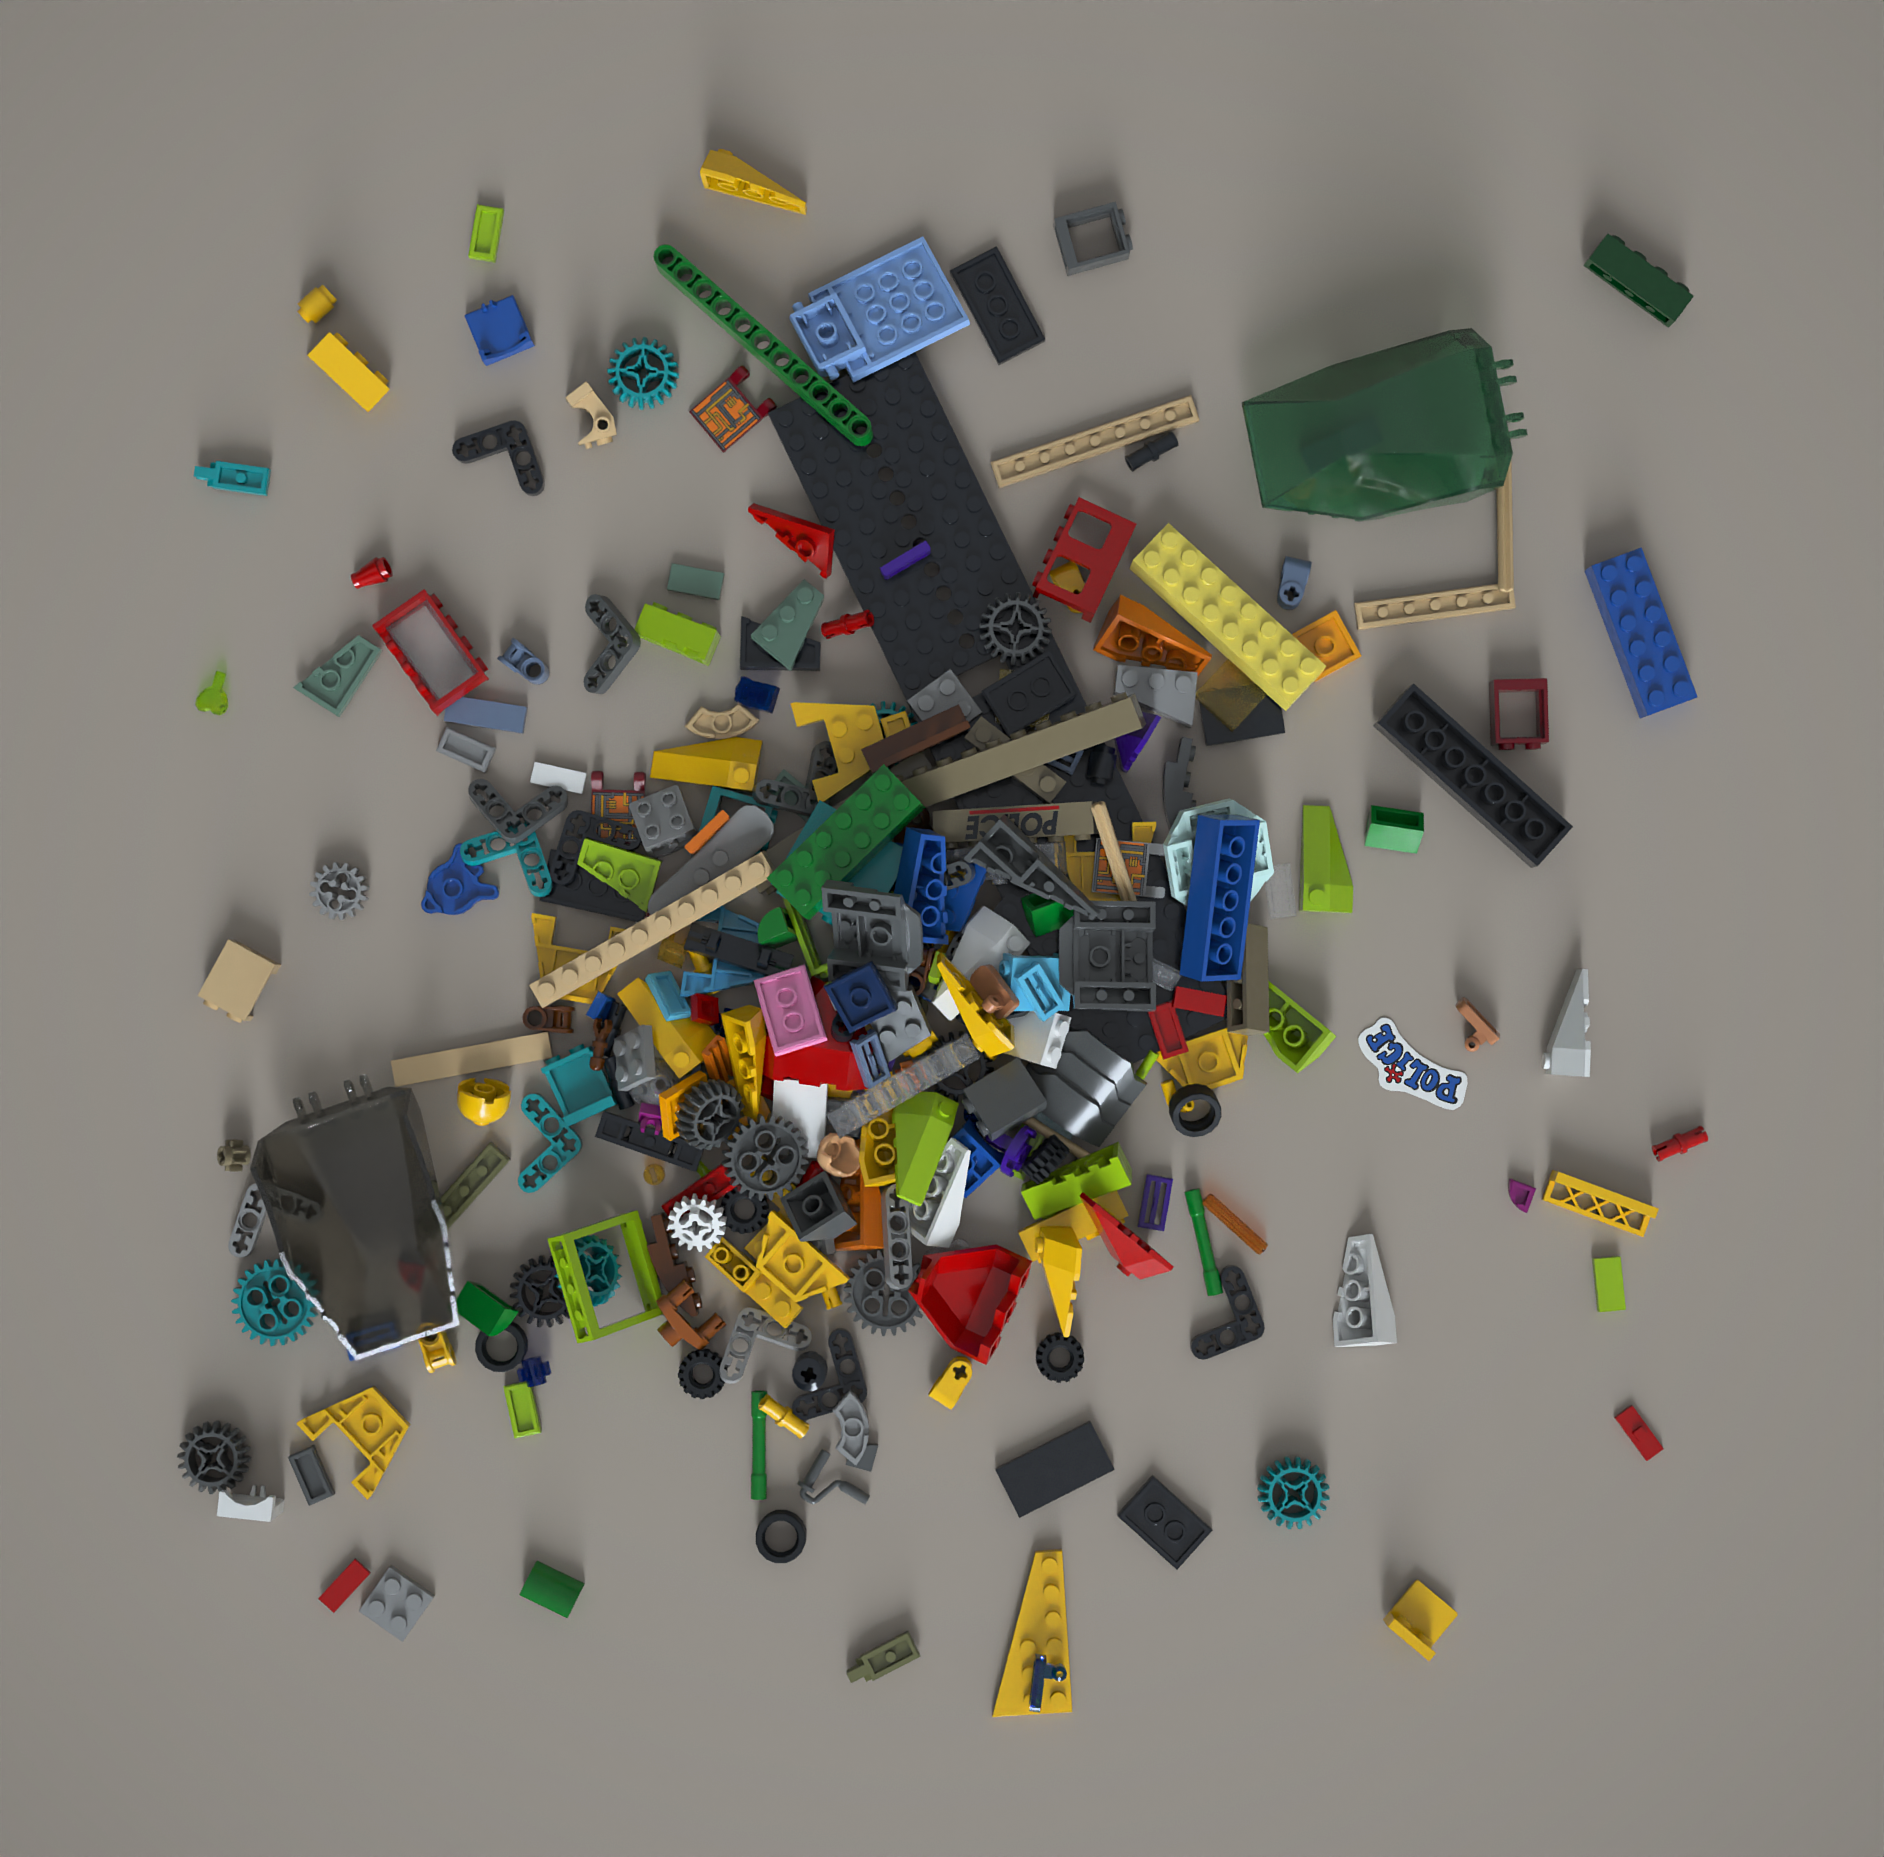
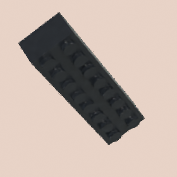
(1473, 776)

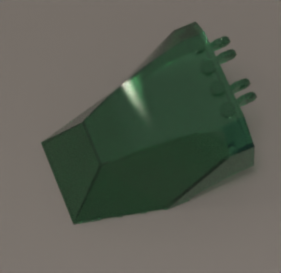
(1386, 431)

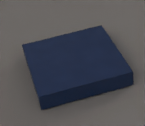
(860, 996)

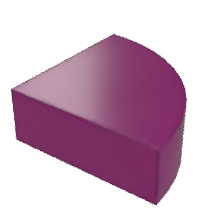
(1520, 1194)

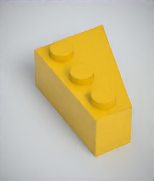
(349, 370)

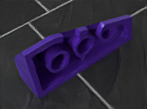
(1131, 744)

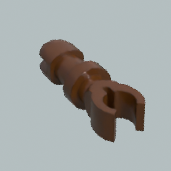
(597, 1061)

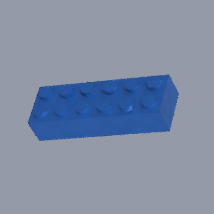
(1640, 633)
(1219, 897)

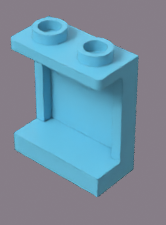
(1050, 964)

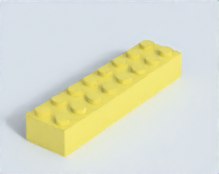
(1227, 616)

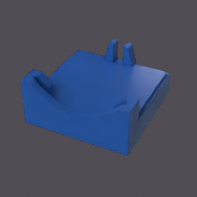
(499, 330)
(983, 1158)

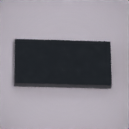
(997, 305)
(590, 894)
(1054, 1469)

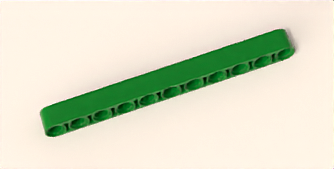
(758, 333)

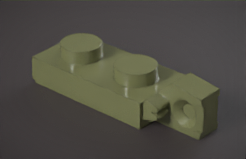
(884, 1658)

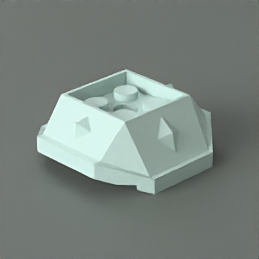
(1181, 841)

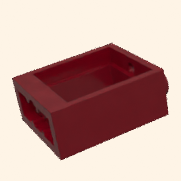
(1540, 688)

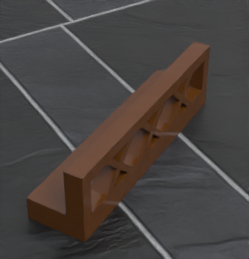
(916, 738)

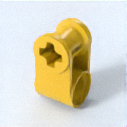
(1069, 578)
(437, 1348)
(949, 1385)

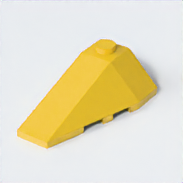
(1061, 1264)

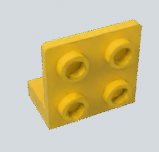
(1420, 1618)

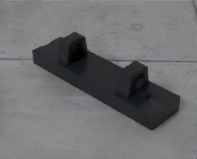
(737, 951)
(627, 1134)

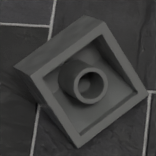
(818, 1209)

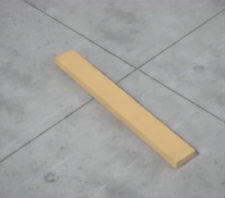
(1094, 441)

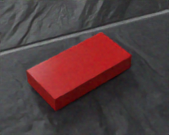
(1168, 1030)

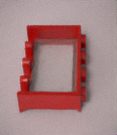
(431, 651)

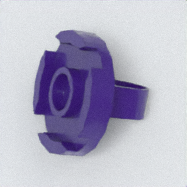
(1015, 1149)

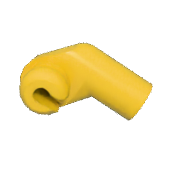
(1169, 1089)

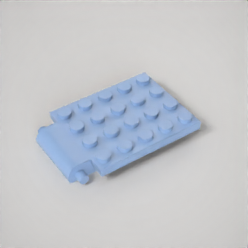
(878, 313)

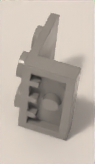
(663, 822)

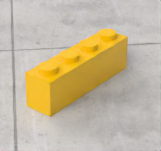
(1074, 1217)

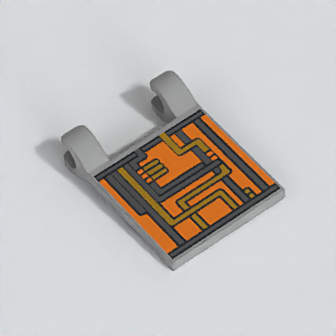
(1136, 861)

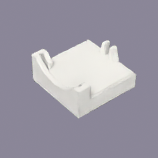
(250, 1506)

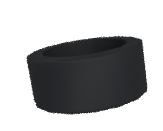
(1202, 1126)
(499, 1366)
(795, 1551)

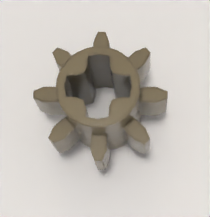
(233, 1155)

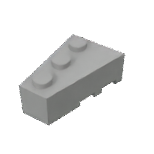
(1160, 690)

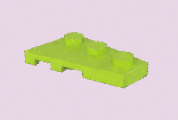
(622, 869)

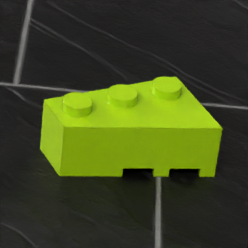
(678, 633)

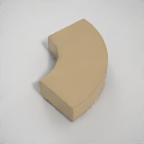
(722, 724)

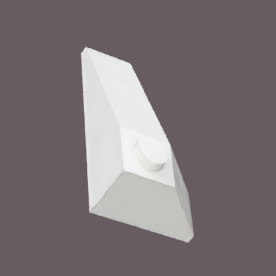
(982, 943)
(1567, 1049)
(940, 1212)
(1365, 1306)

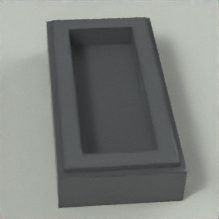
(311, 1475)

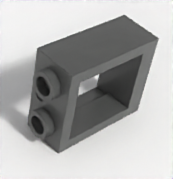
(1064, 240)

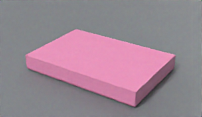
(790, 1010)

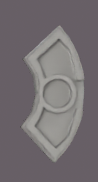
(854, 1427)

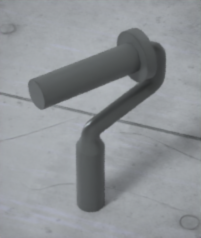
(813, 1474)

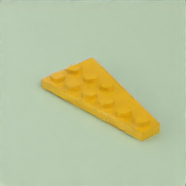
(1042, 1631)

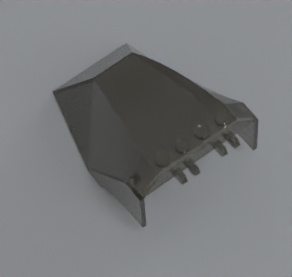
(361, 1217)

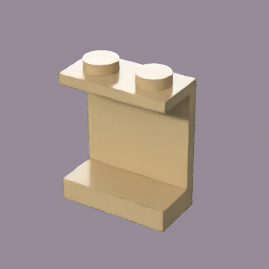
(237, 980)

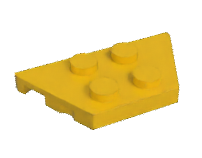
(1211, 1060)
(795, 1265)

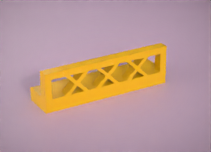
(1604, 1194)

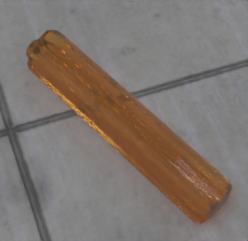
(1235, 1224)

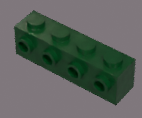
(1639, 280)

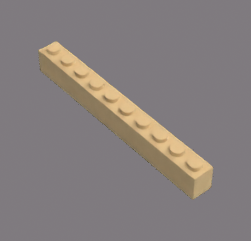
(652, 929)

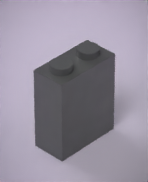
(1003, 1099)

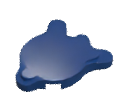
(456, 887)

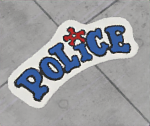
(1407, 1071)

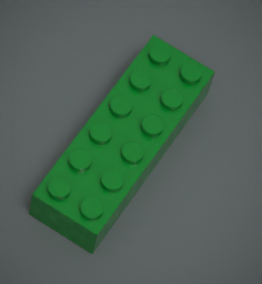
(846, 840)

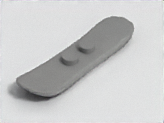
(732, 845)

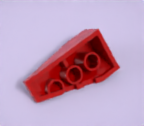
(1124, 1245)

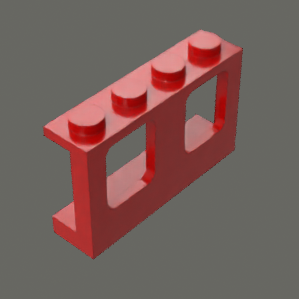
(1099, 562)

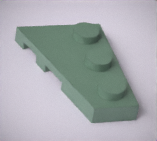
(787, 626)
(341, 676)

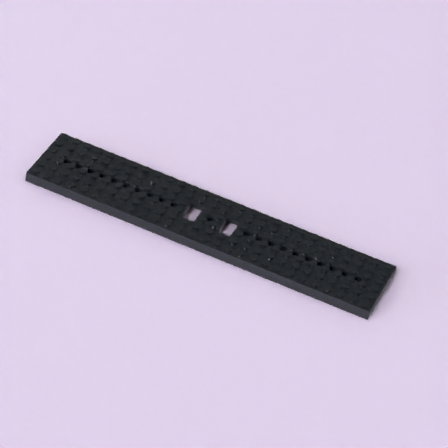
(914, 622)

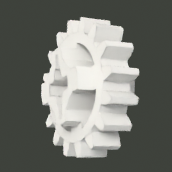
(694, 1225)

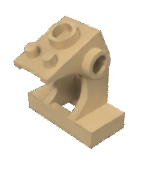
(586, 399)

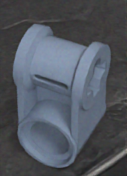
(1293, 578)
(521, 660)

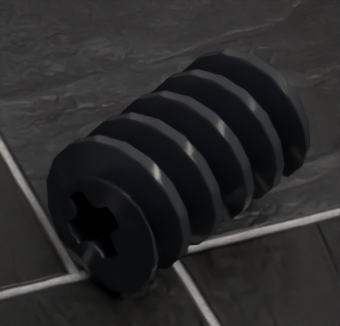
(799, 1372)

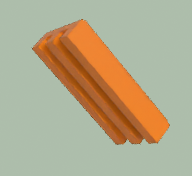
(707, 832)
(721, 1059)

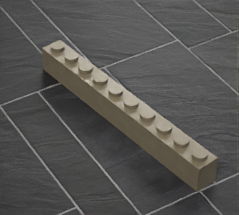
(1026, 750)

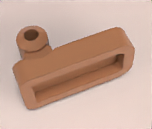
(994, 992)
(1484, 1029)

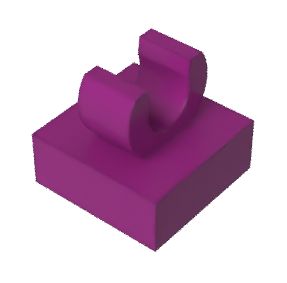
(650, 1115)

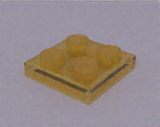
(1230, 695)

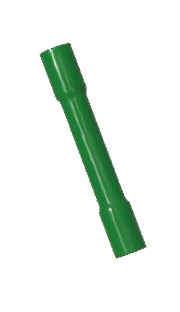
(1210, 1271)
(758, 1475)

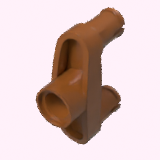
(678, 1327)

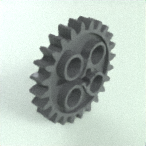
(746, 1143)
(862, 1290)

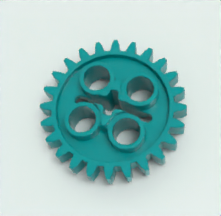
(254, 1313)

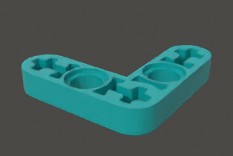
(522, 849)
(557, 1147)

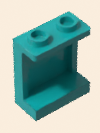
(578, 1087)

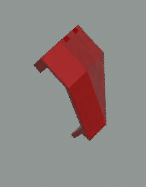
(821, 1063)
(971, 1295)

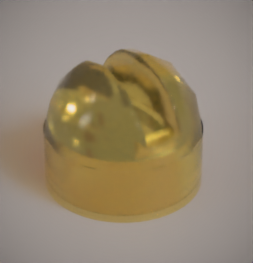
(659, 1172)

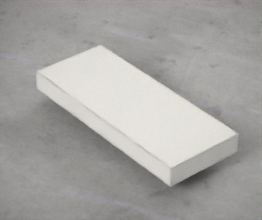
(556, 776)

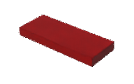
(1199, 1001)
(1639, 1433)
(344, 1585)

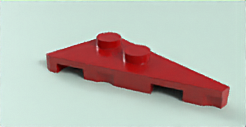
(804, 537)

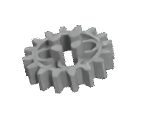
(331, 877)

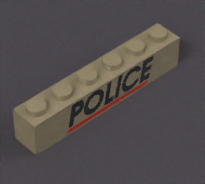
(1033, 820)

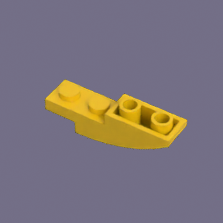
(749, 1279)

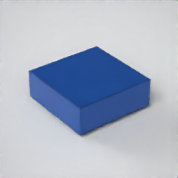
(600, 1006)

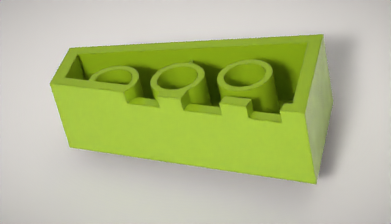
(1092, 1174)

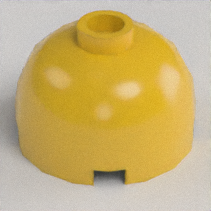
(483, 1101)

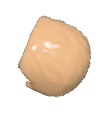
(838, 1155)

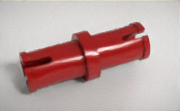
(847, 624)
(1679, 1143)

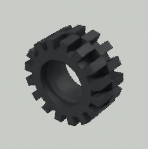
(1045, 1159)
(744, 1225)
(1063, 1373)
(686, 1374)

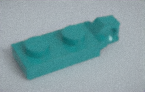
(235, 477)

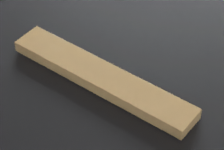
(1432, 606)
(472, 1059)

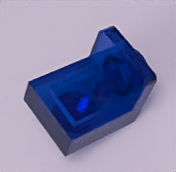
(756, 695)

